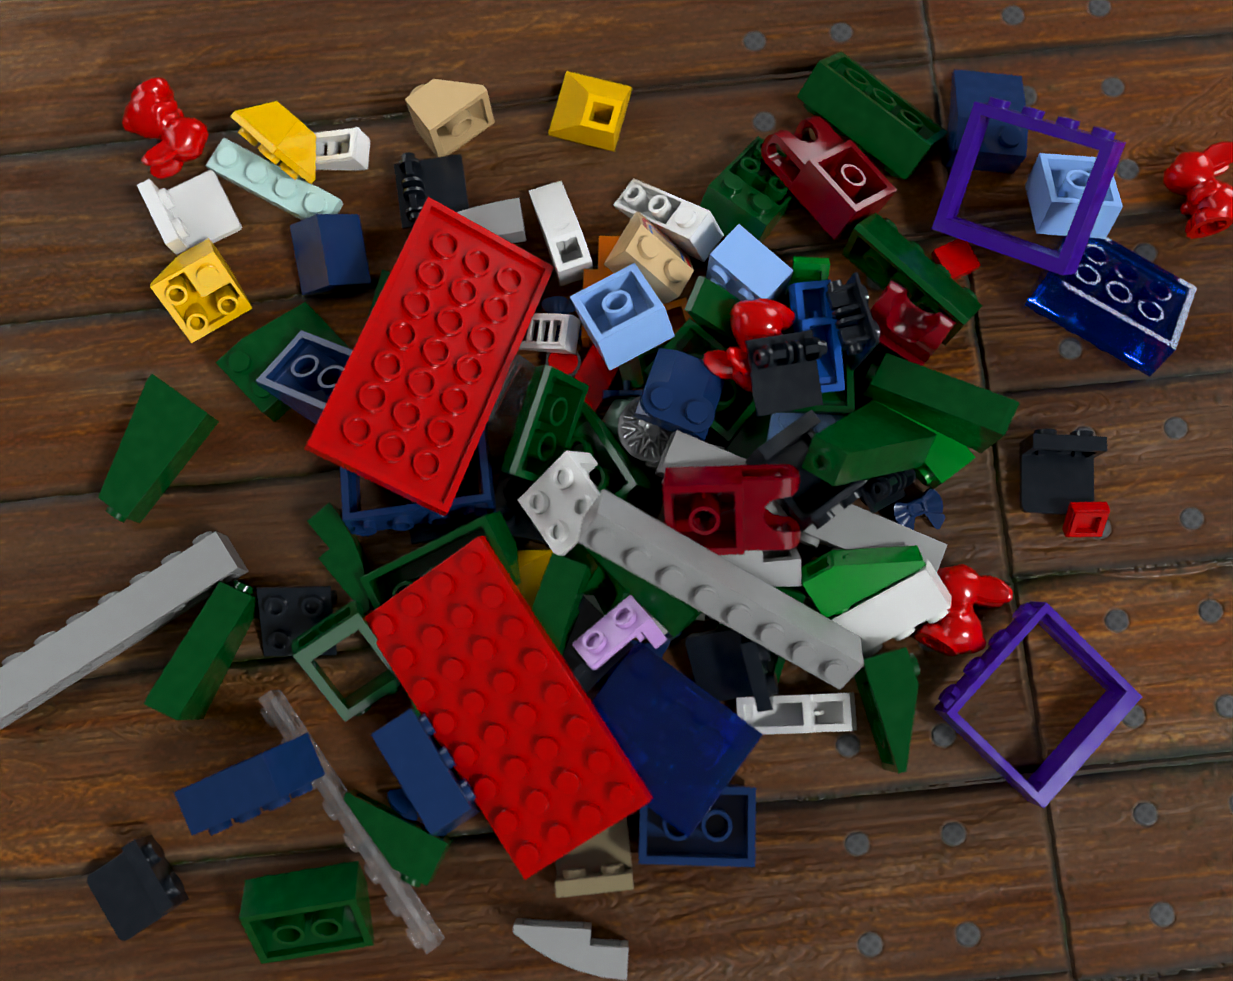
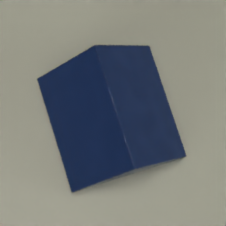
(330, 253)

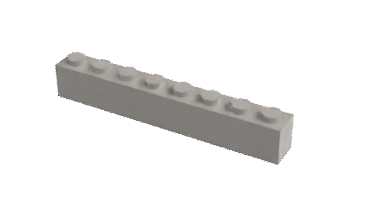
(847, 530)
(720, 589)
(116, 624)

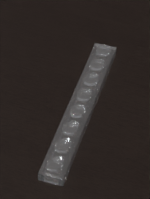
(400, 895)

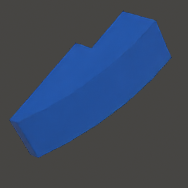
(814, 314)

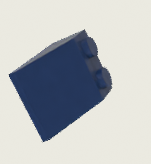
(1003, 143)
(305, 374)

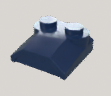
(680, 394)

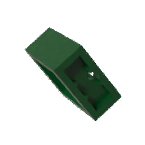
(325, 636)

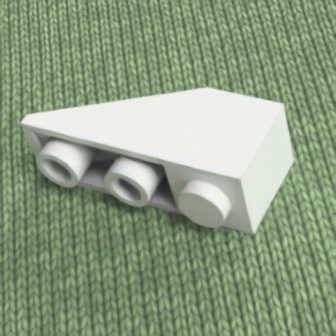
(681, 221)
(561, 232)

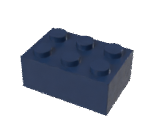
(426, 772)
(250, 784)
(721, 838)

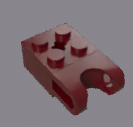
(827, 175)
(906, 328)
(733, 505)

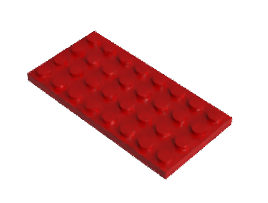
(431, 358)
(506, 708)

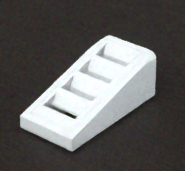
(354, 150)
(567, 337)

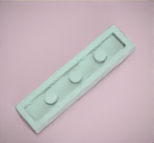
(271, 182)

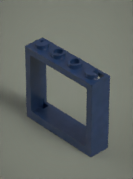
(406, 516)

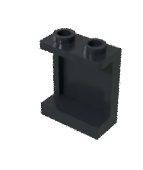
(814, 496)

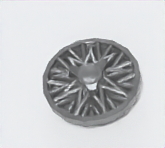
(640, 437)

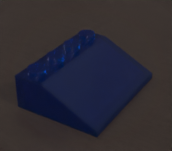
(1117, 303)
(674, 736)

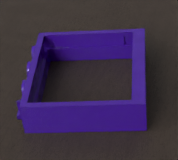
(1106, 162)
(1080, 741)

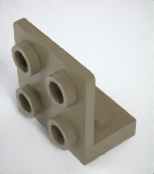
(597, 865)

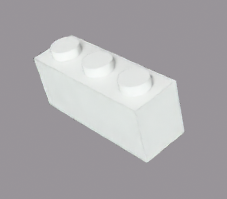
(897, 609)

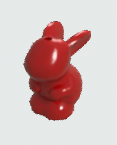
(156, 116)
(1207, 198)
(748, 321)
(961, 628)

